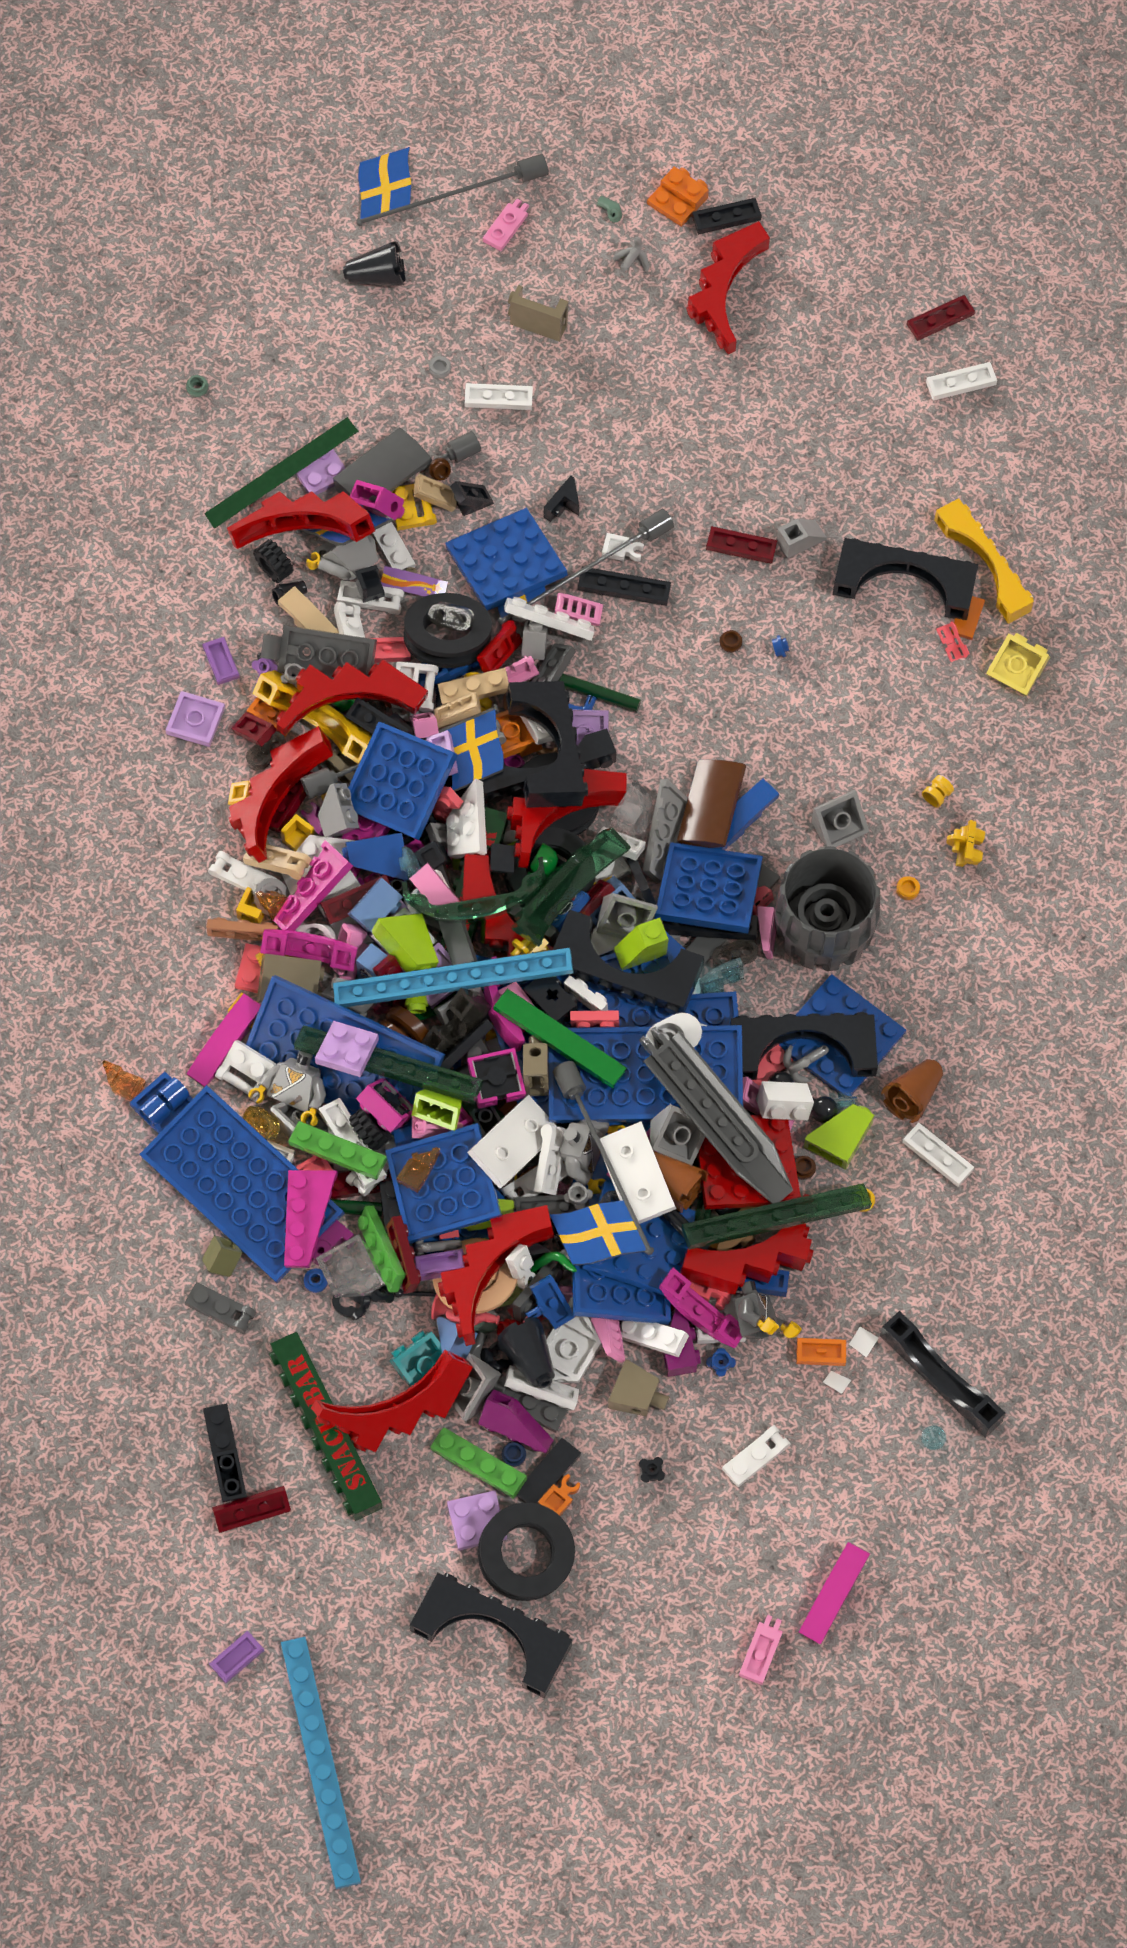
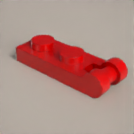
(500, 647)

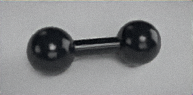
(823, 1107)

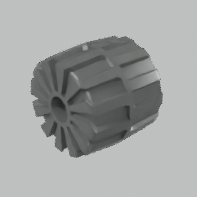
(829, 885)

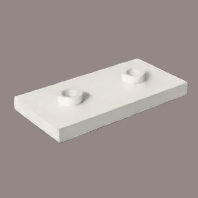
(511, 1142)
(638, 1172)

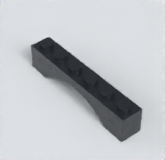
(596, 752)
(916, 1351)

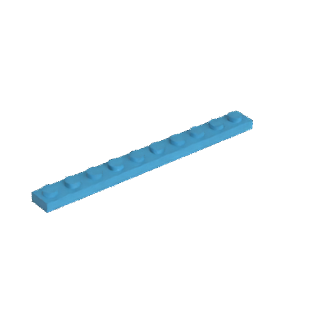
(453, 978)
(320, 1763)

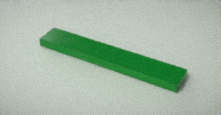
(560, 1038)

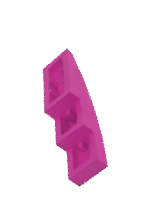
(232, 1028)
(834, 1592)

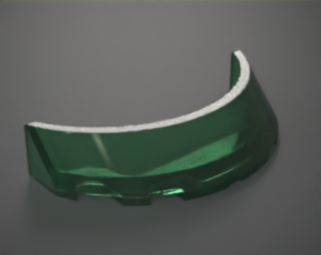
(566, 883)
(480, 908)

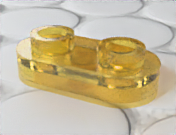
(262, 1122)

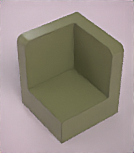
(221, 1256)

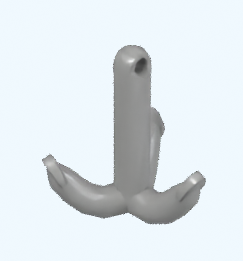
(632, 253)
(793, 1068)
(421, 1247)

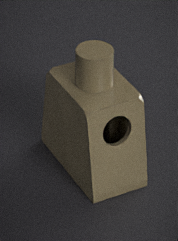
(536, 1067)
(636, 1391)

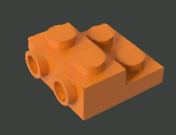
(678, 195)
(517, 736)

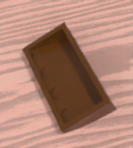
(711, 803)

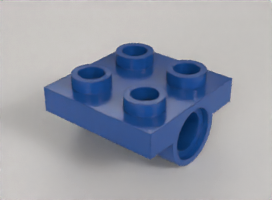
(161, 1101)

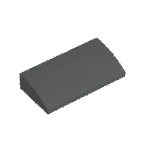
(385, 464)

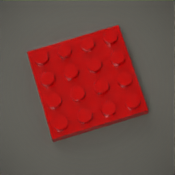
(728, 1189)

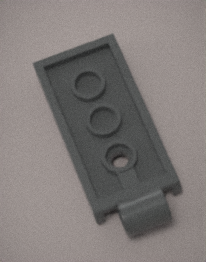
(326, 649)

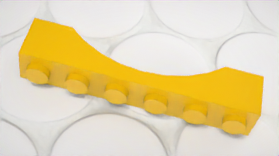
(959, 525)
(345, 733)

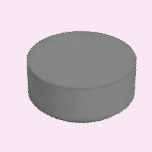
(439, 367)

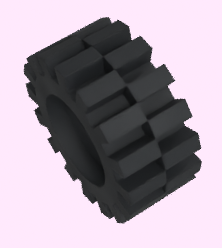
(273, 561)
(368, 1130)

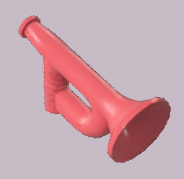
(440, 1308)

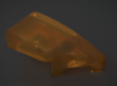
(271, 902)
(122, 1082)
(418, 1169)

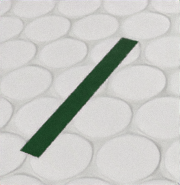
(281, 472)

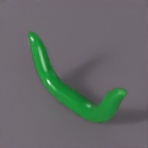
(552, 1256)

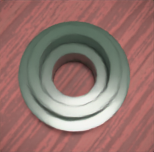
(197, 380)

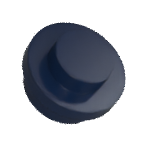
(513, 1454)

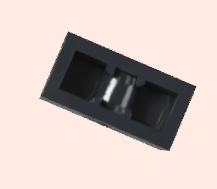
(539, 993)

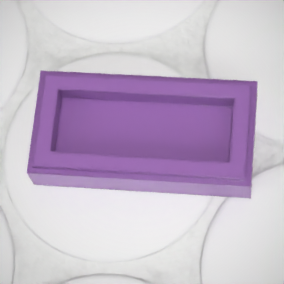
(221, 661)
(433, 1264)
(236, 1657)

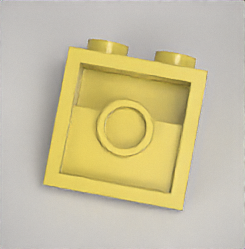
(1018, 663)

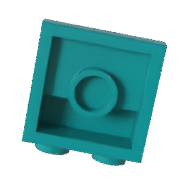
(417, 1358)

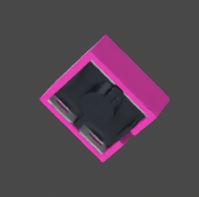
(499, 1075)
(385, 1105)

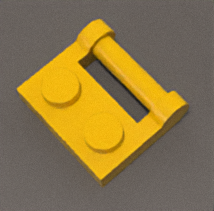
(410, 518)

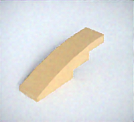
(304, 612)

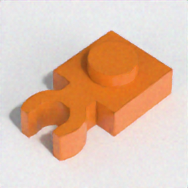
(558, 1498)

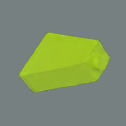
(407, 940)
(642, 944)
(437, 1108)
(841, 1135)

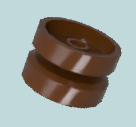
(405, 1023)

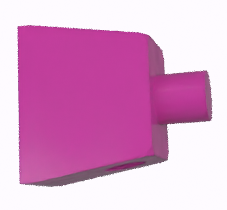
(386, 504)

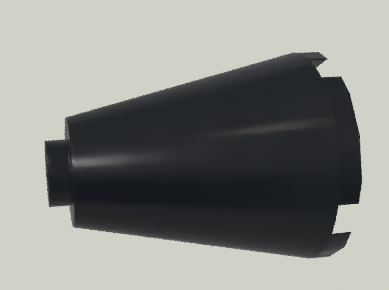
(377, 267)
(528, 1351)

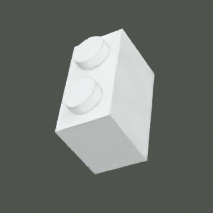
(784, 1100)

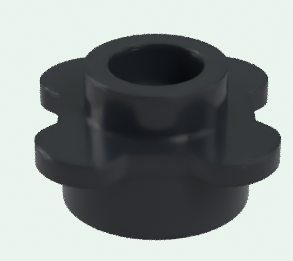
(387, 1297)
(657, 1474)

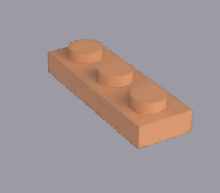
(237, 930)

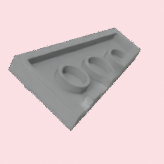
(664, 828)

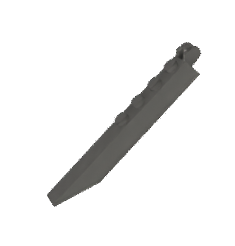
(717, 1114)

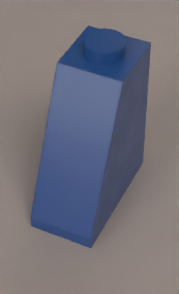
(377, 855)

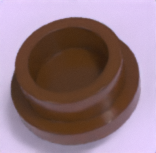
(440, 469)
(730, 641)
(805, 1167)

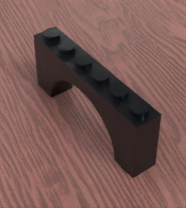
(866, 560)
(548, 706)
(666, 988)
(849, 1034)
(453, 1602)

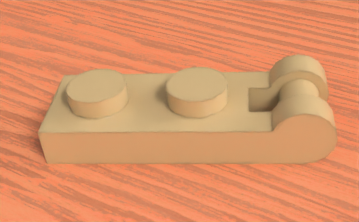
(281, 861)

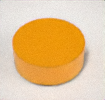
(908, 888)

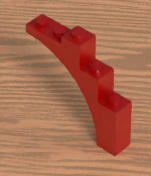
(729, 257)
(308, 512)
(318, 690)
(268, 789)
(604, 789)
(478, 884)
(484, 1258)
(729, 1269)
(399, 1414)

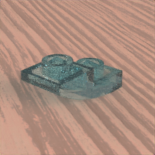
(409, 862)
(723, 974)

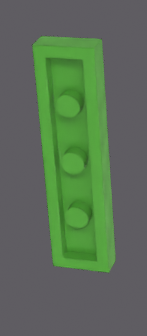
(337, 1150)
(381, 1249)
(478, 1463)

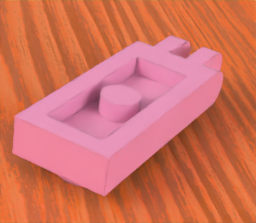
(506, 225)
(761, 1651)

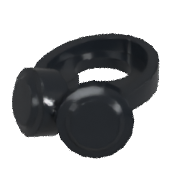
(352, 1312)
(488, 1354)

